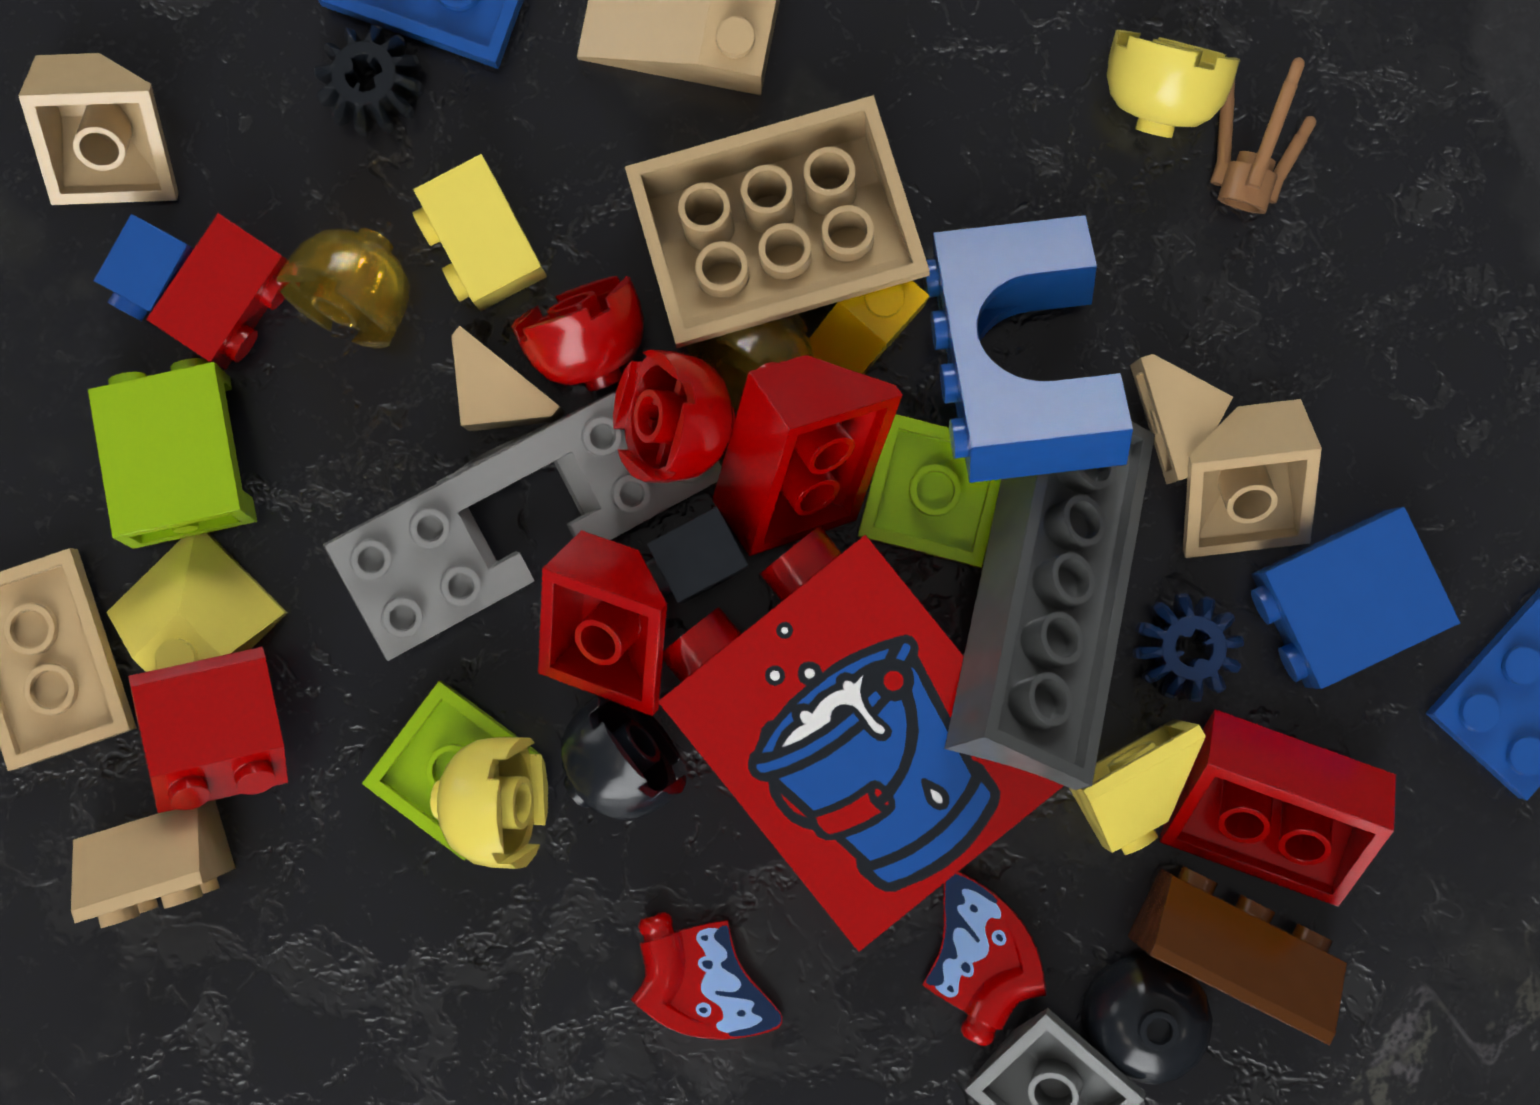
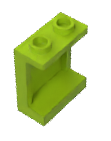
(169, 454)

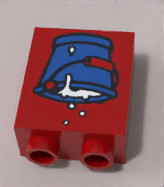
(838, 733)

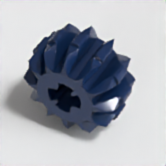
(1185, 623)

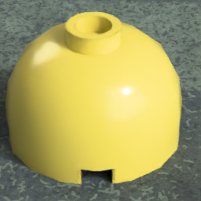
(1167, 81)
(491, 801)

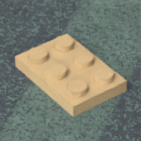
(55, 663)

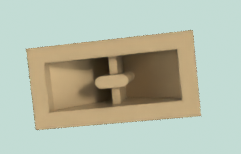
(493, 392)
(1178, 411)

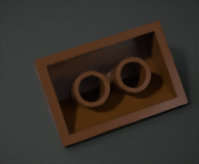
(1242, 952)

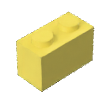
(478, 234)

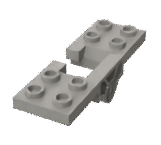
(427, 558)

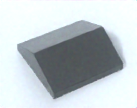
(1050, 1066)

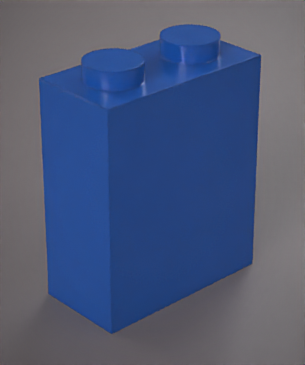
(1353, 599)

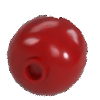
(584, 334)
(672, 416)

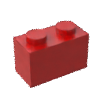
(221, 294)

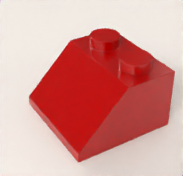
(603, 622)
(209, 729)

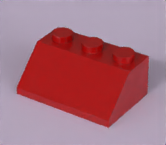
(802, 450)
(1282, 809)

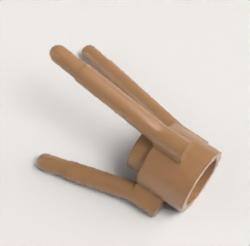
(1250, 180)

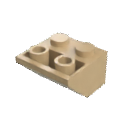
(157, 856)

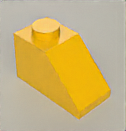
(866, 325)

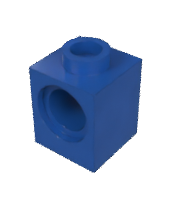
(141, 267)

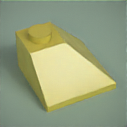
(193, 607)
(1140, 786)

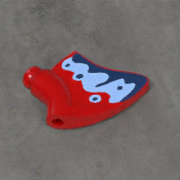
(984, 959)
(699, 983)

